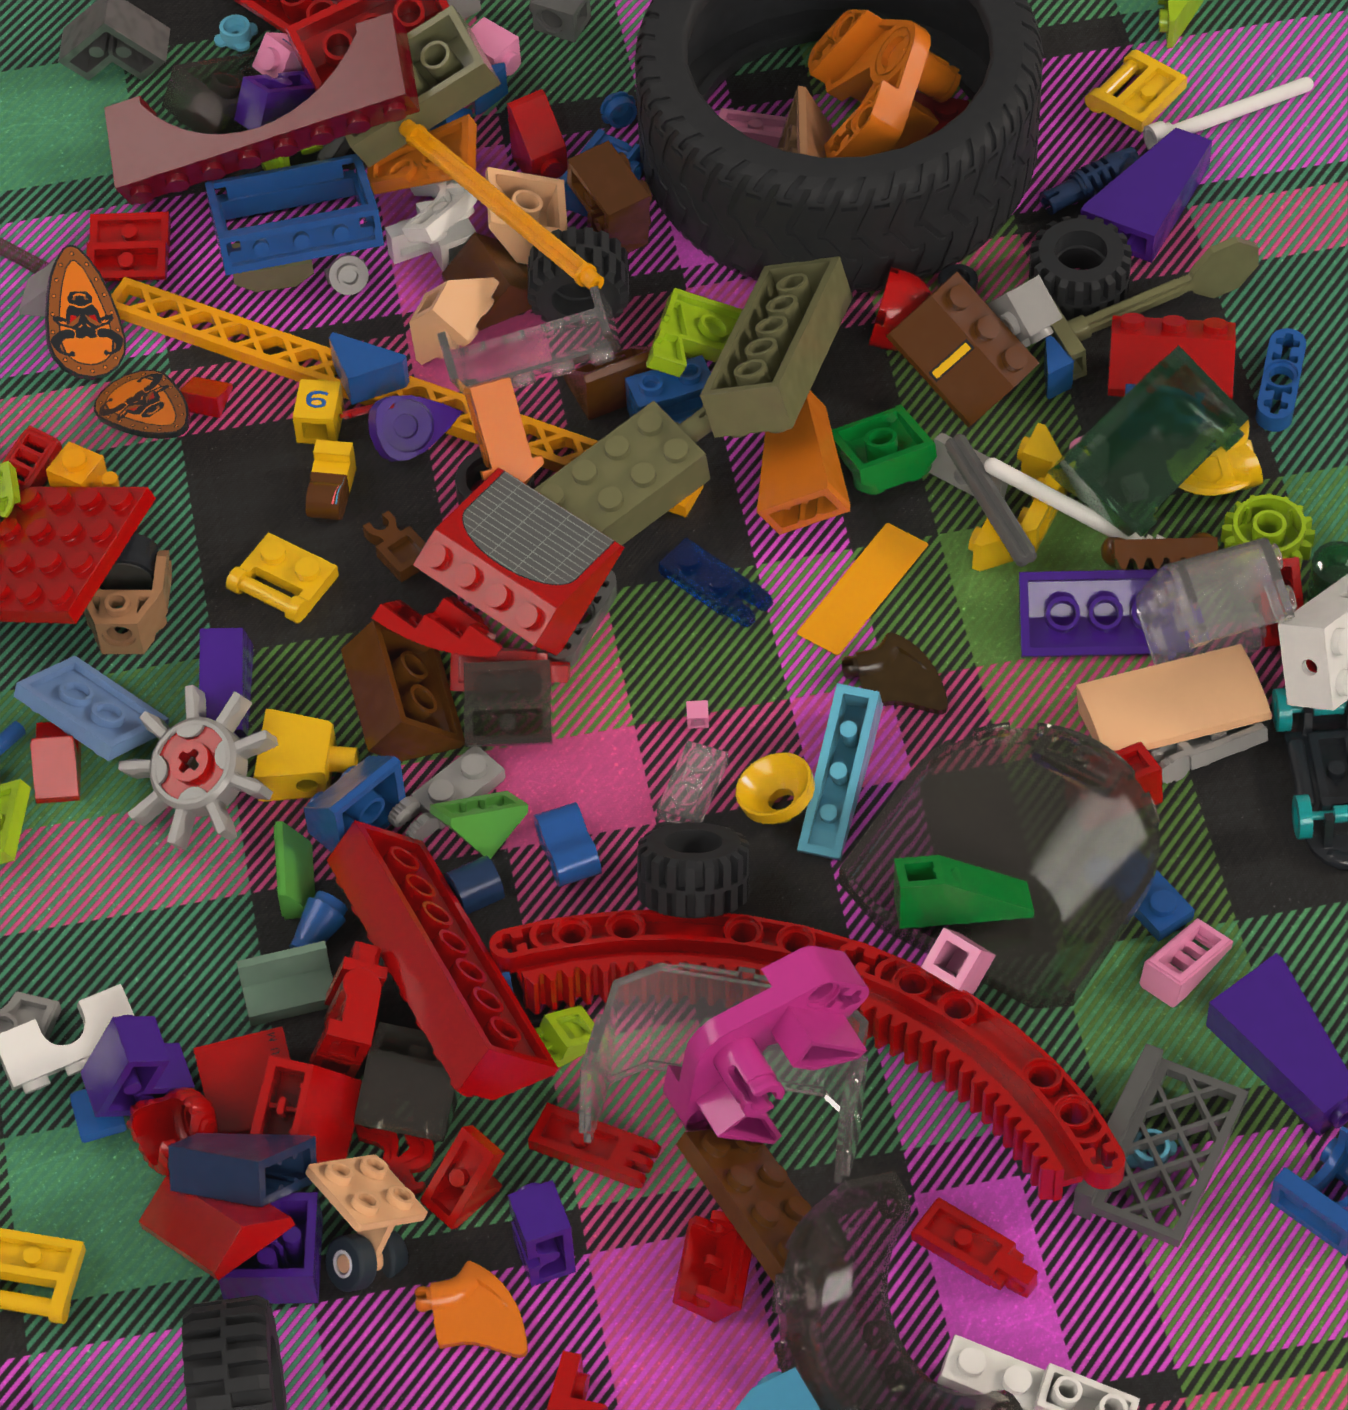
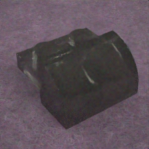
(508, 703)

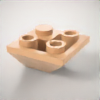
(450, 308)

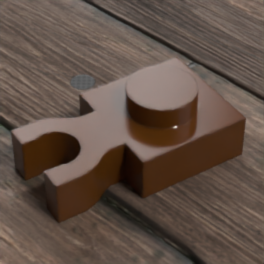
(395, 547)

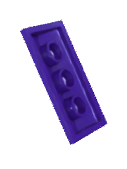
(1081, 613)

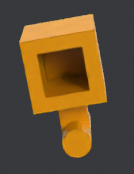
(80, 468)

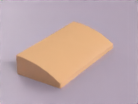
(1174, 700)

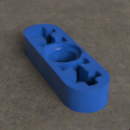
(1286, 393)

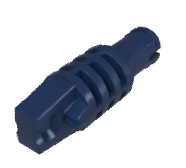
(1087, 180)

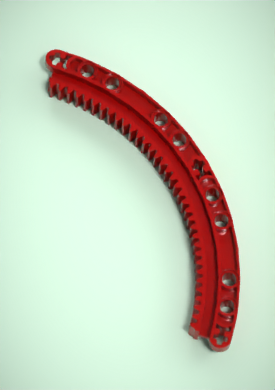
(942, 1028)

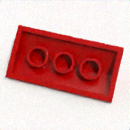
(212, 1231)

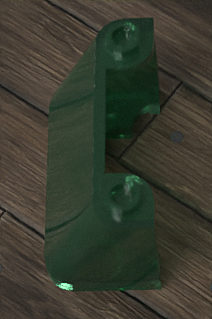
(1150, 443)

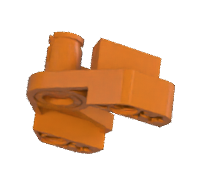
(882, 68)

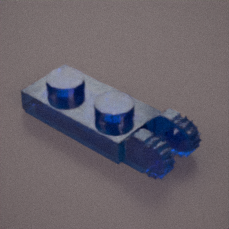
(714, 583)

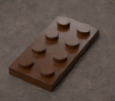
(749, 1191)

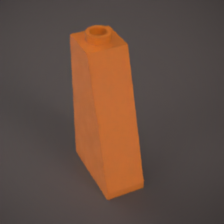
(802, 473)

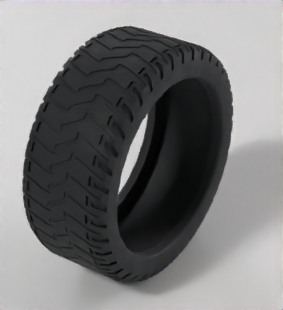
(875, 211)

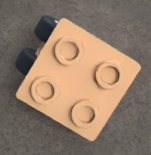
(373, 1205)

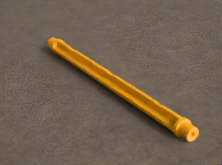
(582, 272)

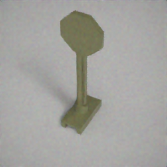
(1214, 274)

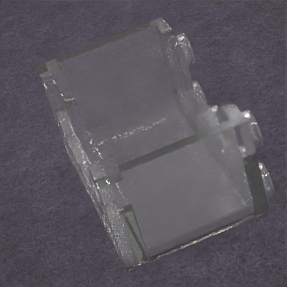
(1215, 601)

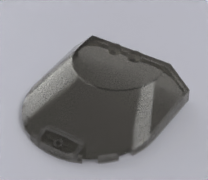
(1036, 810)

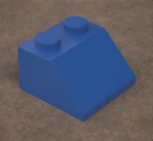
(361, 794)

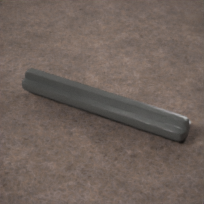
(991, 500)

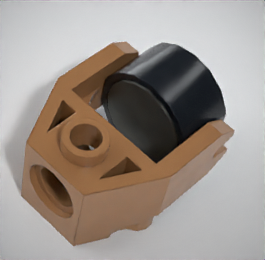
(142, 586)

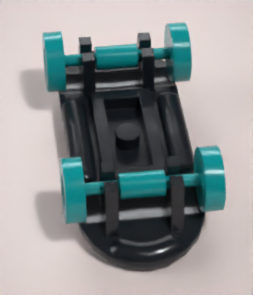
(1319, 771)

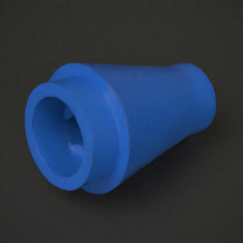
(319, 919)

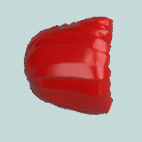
(167, 1121)

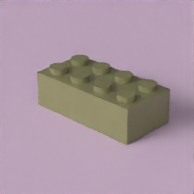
(448, 77)

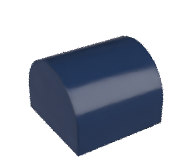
(476, 884)

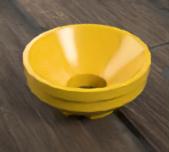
(770, 779)

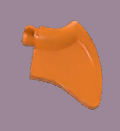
(474, 1311)

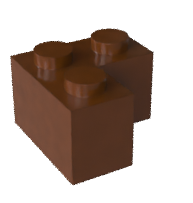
(611, 194)

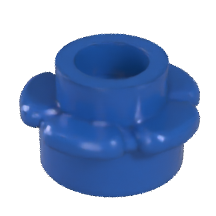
(618, 109)

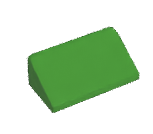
(293, 870)

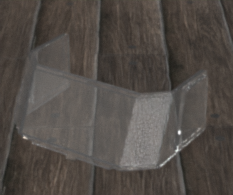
(660, 1009)

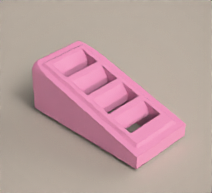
(1170, 983)

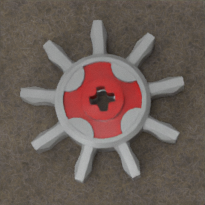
(198, 767)

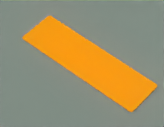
(862, 589)

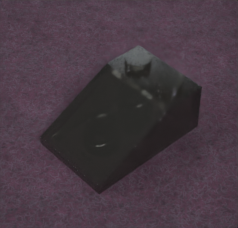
(208, 92)

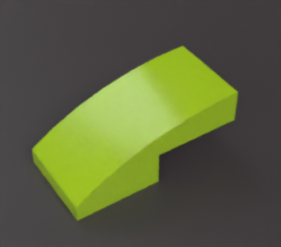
(566, 1034)

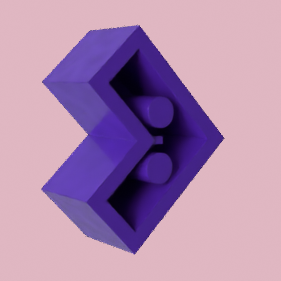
(132, 1066)
(289, 1265)

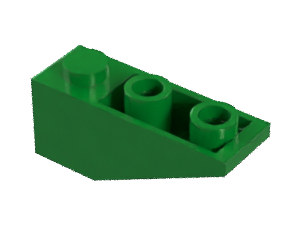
(950, 892)

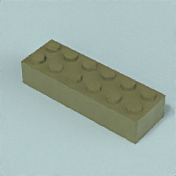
(776, 348)

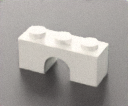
(31, 1058)

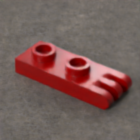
(611, 1153)

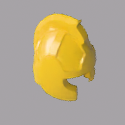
(1227, 471)

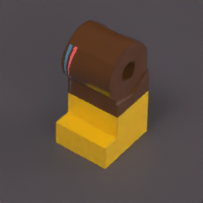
(330, 479)

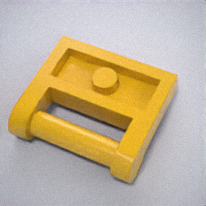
(1144, 97)
(288, 568)
(40, 1262)

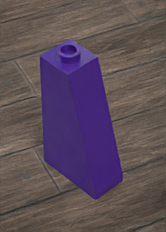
(1153, 191)
(1283, 1043)

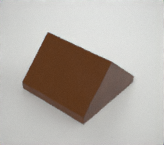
(488, 258)
(602, 386)

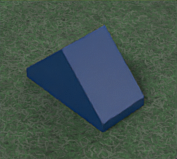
(366, 368)

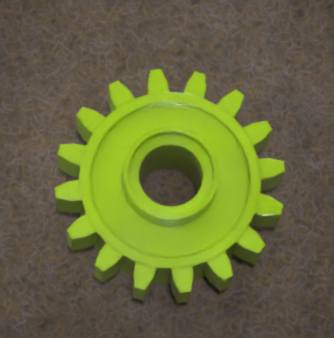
(1271, 518)

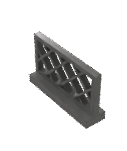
(1128, 1120)

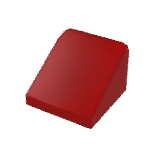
(206, 396)

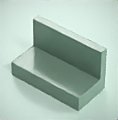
(285, 983)

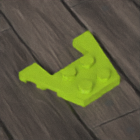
(690, 328)

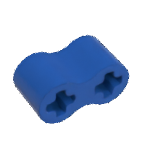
(567, 844)

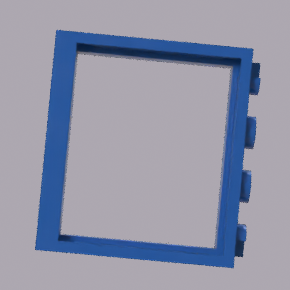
(297, 237)

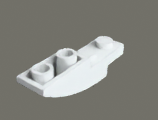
(979, 1370)

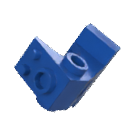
(1307, 1203)

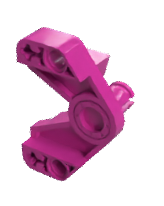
(723, 1065)

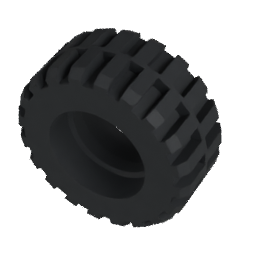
(232, 1356)

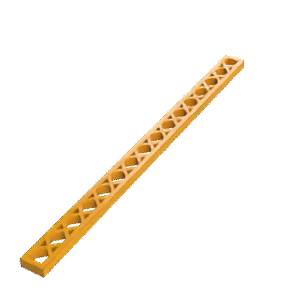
(300, 349)

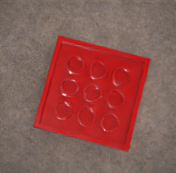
(62, 548)

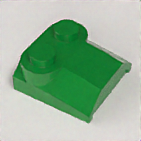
(885, 450)

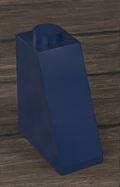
(241, 1166)

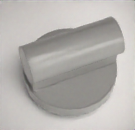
(347, 274)

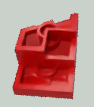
(449, 629)

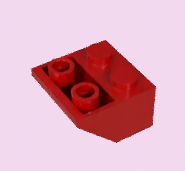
(308, 1101)

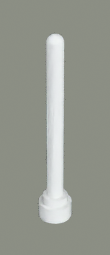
(1156, 131)
(1056, 500)

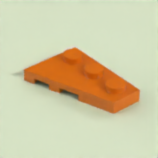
(410, 168)

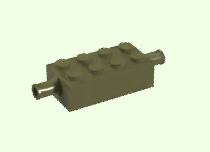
(633, 473)

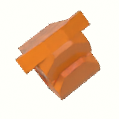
(500, 429)

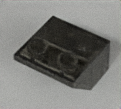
(405, 1086)

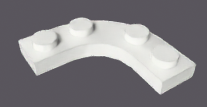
(450, 205)

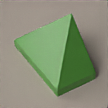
(482, 819)

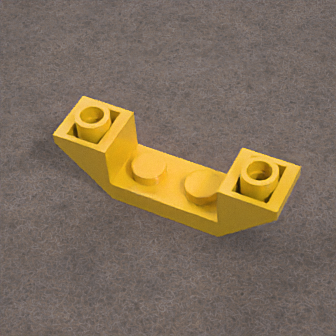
(1037, 457)

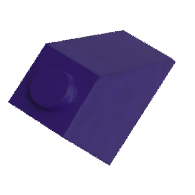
(225, 668)

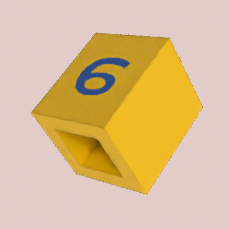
(318, 410)

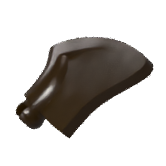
(899, 674)

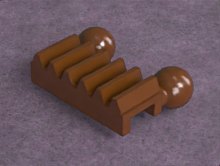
(1120, 552)

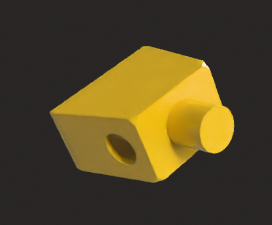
(303, 757)

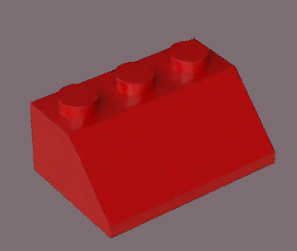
(1143, 341)

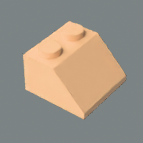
(536, 195)

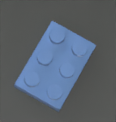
(88, 707)

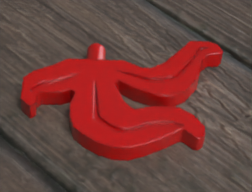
(414, 1160)

